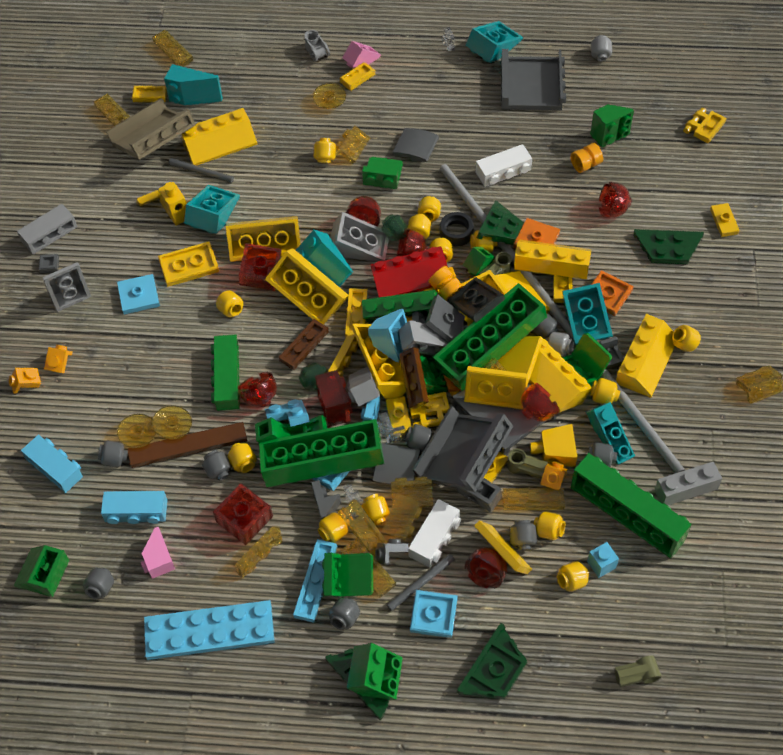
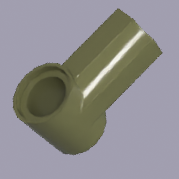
(496, 266)
(527, 464)
(643, 670)

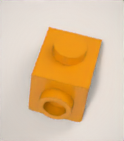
(57, 358)
(24, 379)
(553, 475)

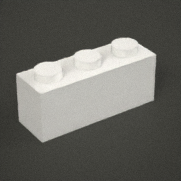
(503, 165)
(434, 533)

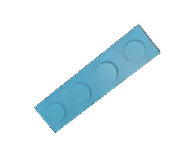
(312, 591)

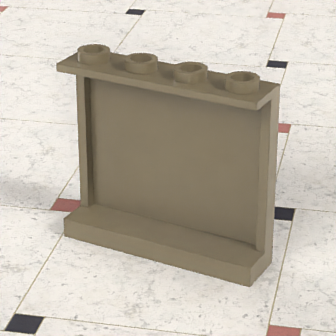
(149, 129)

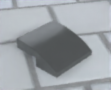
(415, 144)
(398, 464)

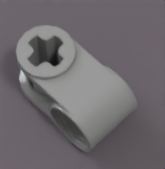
(315, 45)

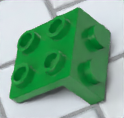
(382, 172)
(589, 358)
(347, 574)

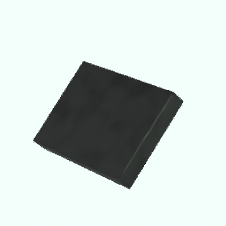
(476, 299)

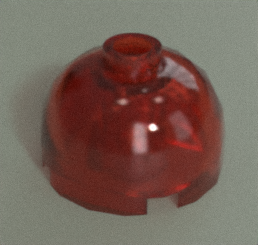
(614, 200)
(365, 209)
(411, 243)
(259, 390)
(537, 404)
(486, 567)

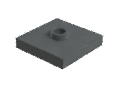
(444, 319)

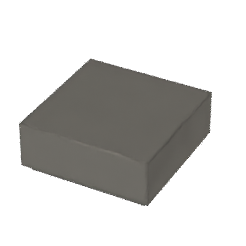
(48, 263)

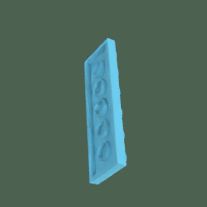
(208, 630)

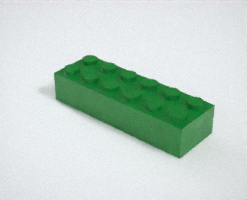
(491, 335)
(321, 453)
(630, 505)

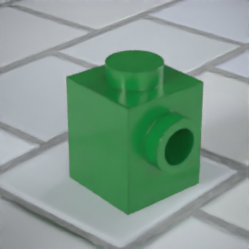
(478, 260)

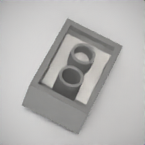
(359, 239)
(66, 287)

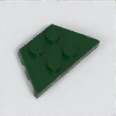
(500, 225)
(668, 246)
(341, 664)
(495, 668)

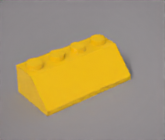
(219, 137)
(274, 233)
(552, 259)
(306, 286)
(646, 356)
(384, 370)
(559, 378)

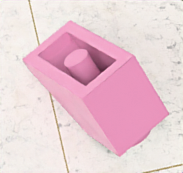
(359, 53)
(156, 555)

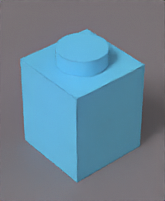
(602, 560)

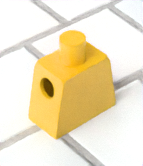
(169, 198)
(557, 445)

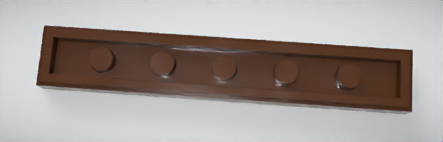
(187, 445)

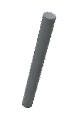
(201, 170)
(420, 582)

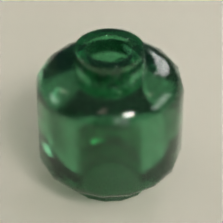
(393, 227)
(308, 374)

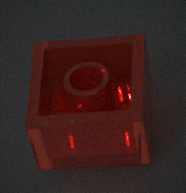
(257, 264)
(333, 398)
(243, 514)

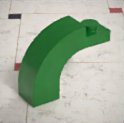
(272, 429)

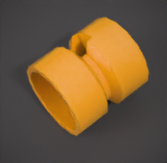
(586, 158)
(445, 283)

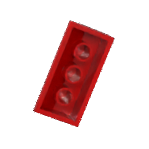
(407, 272)

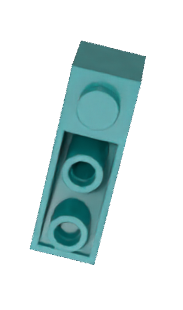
(610, 430)

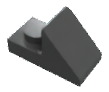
(325, 503)

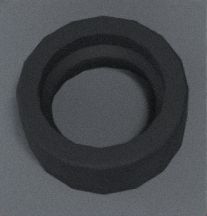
(456, 218)

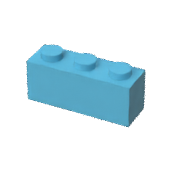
(52, 463)
(134, 506)

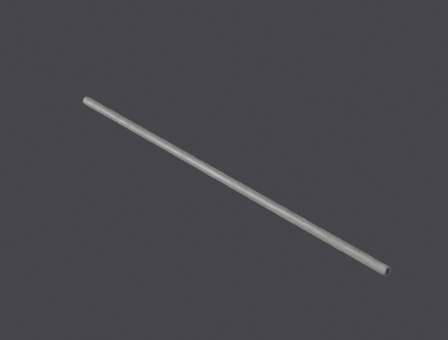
(563, 321)

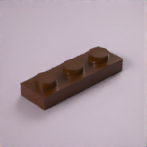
(303, 344)
(413, 378)

